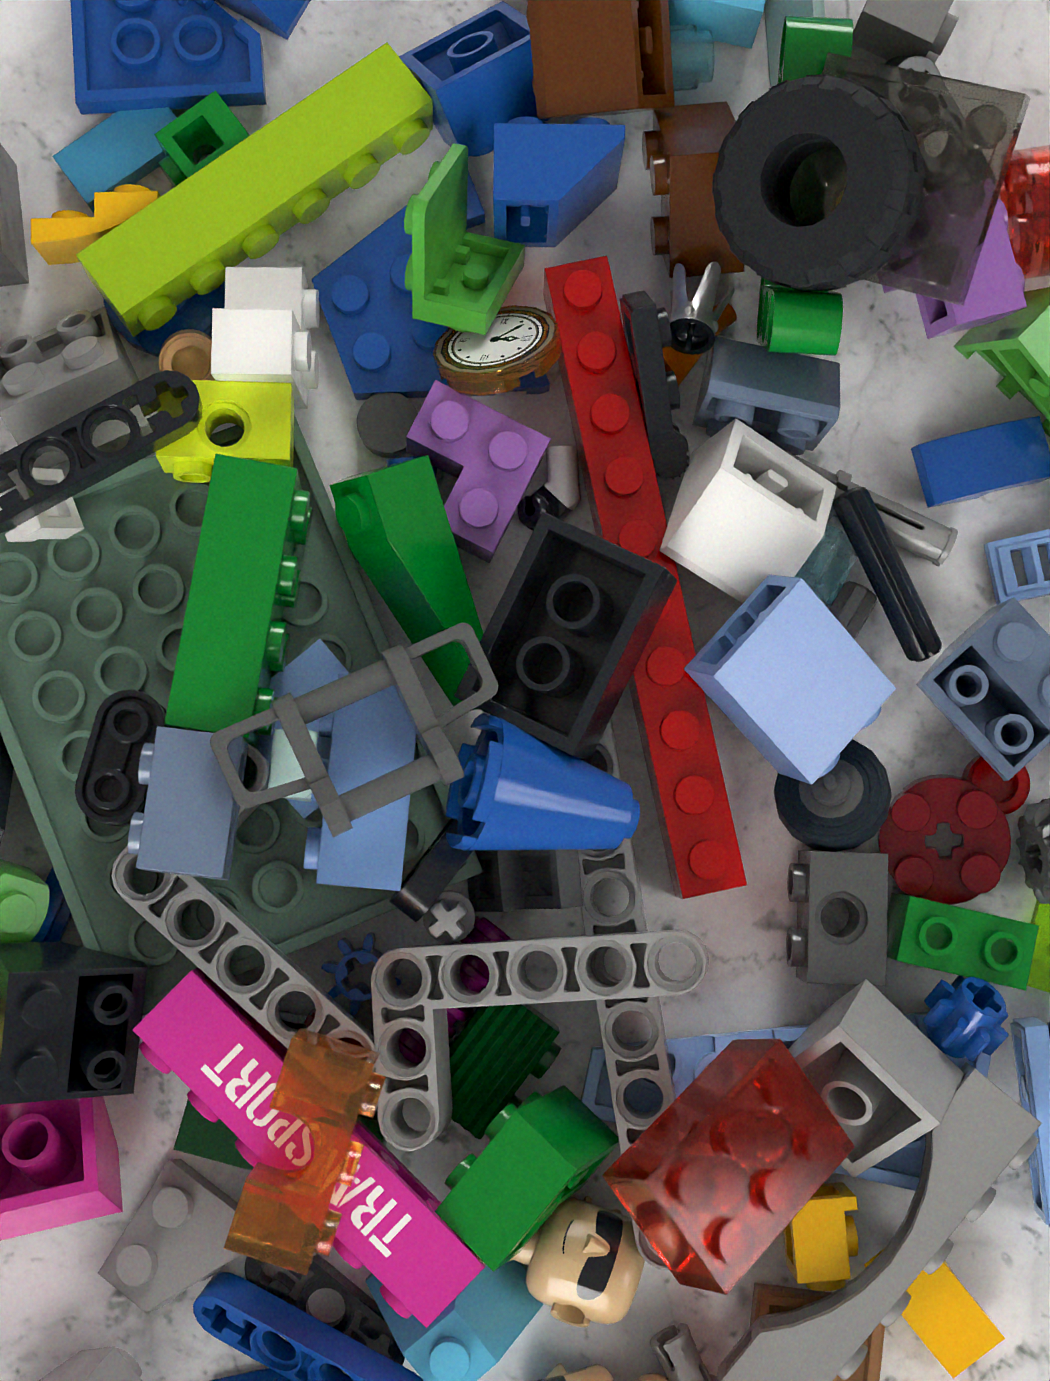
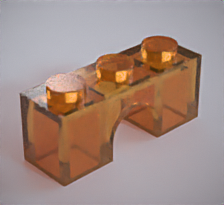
(288, 1213)

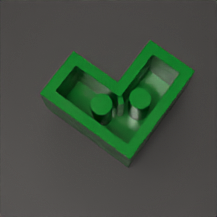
(523, 1174)

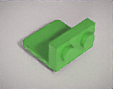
(453, 273)

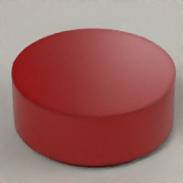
(1007, 794)

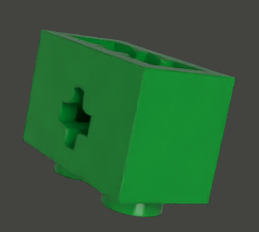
(960, 941)

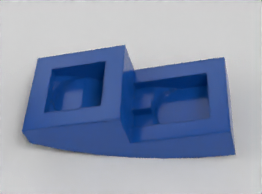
(982, 461)

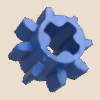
(365, 954)
(966, 1017)

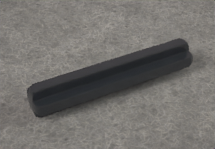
(887, 574)

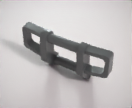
(396, 670)

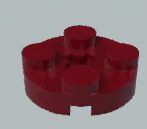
(972, 866)

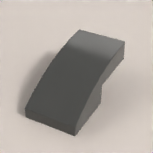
(526, 880)

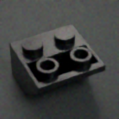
(67, 1022)

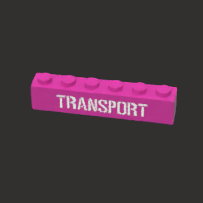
(232, 1078)

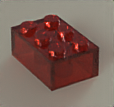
(729, 1163)

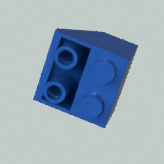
(552, 176)

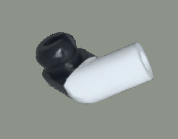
(561, 491)

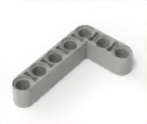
(230, 932)
(506, 986)

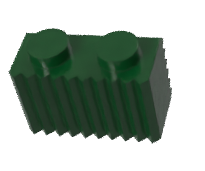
(494, 1058)

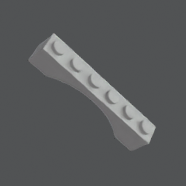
(959, 1164)

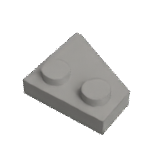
(172, 1239)

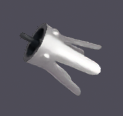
(694, 322)

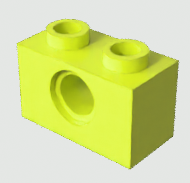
(259, 408)

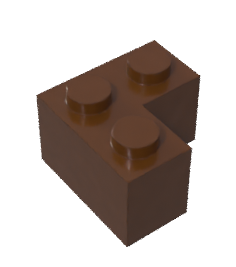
(681, 166)

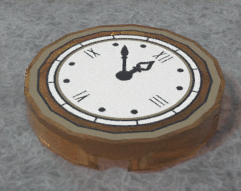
(516, 344)

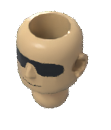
(583, 1263)

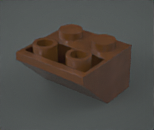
(600, 56)

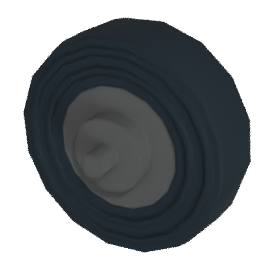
(838, 807)

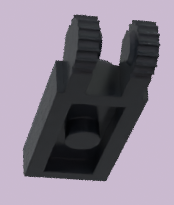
(646, 333)

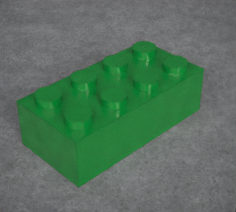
(239, 595)

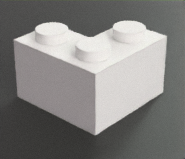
(266, 329)

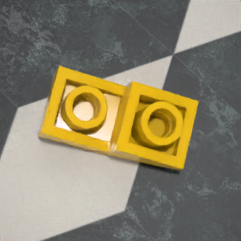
(71, 231)
(949, 1319)

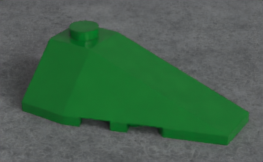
(411, 557)

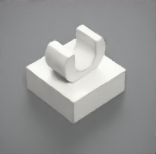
(54, 523)

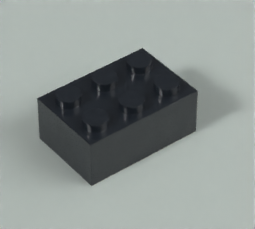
(569, 635)

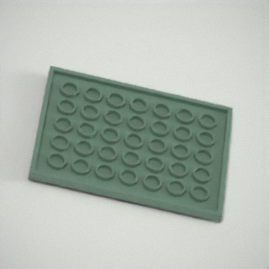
(110, 618)

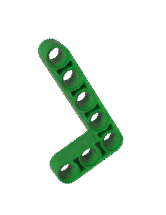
(790, 317)

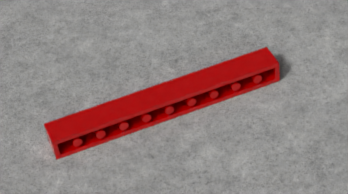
(630, 514)

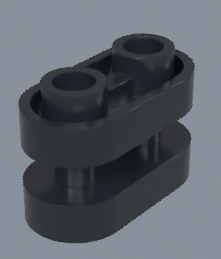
(109, 771)

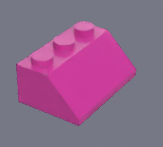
(56, 1165)

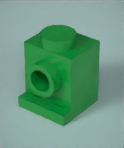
(200, 131)

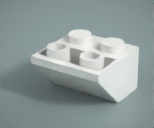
(746, 512)

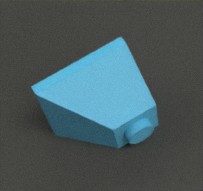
(470, 1331)

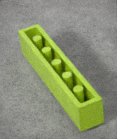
(259, 190)

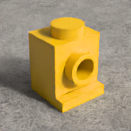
(823, 1239)

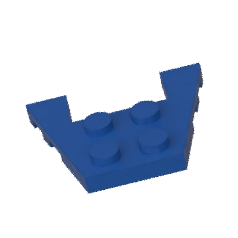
(373, 318)

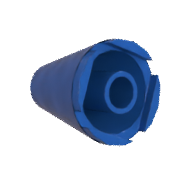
(534, 796)

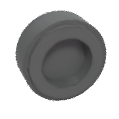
(385, 423)

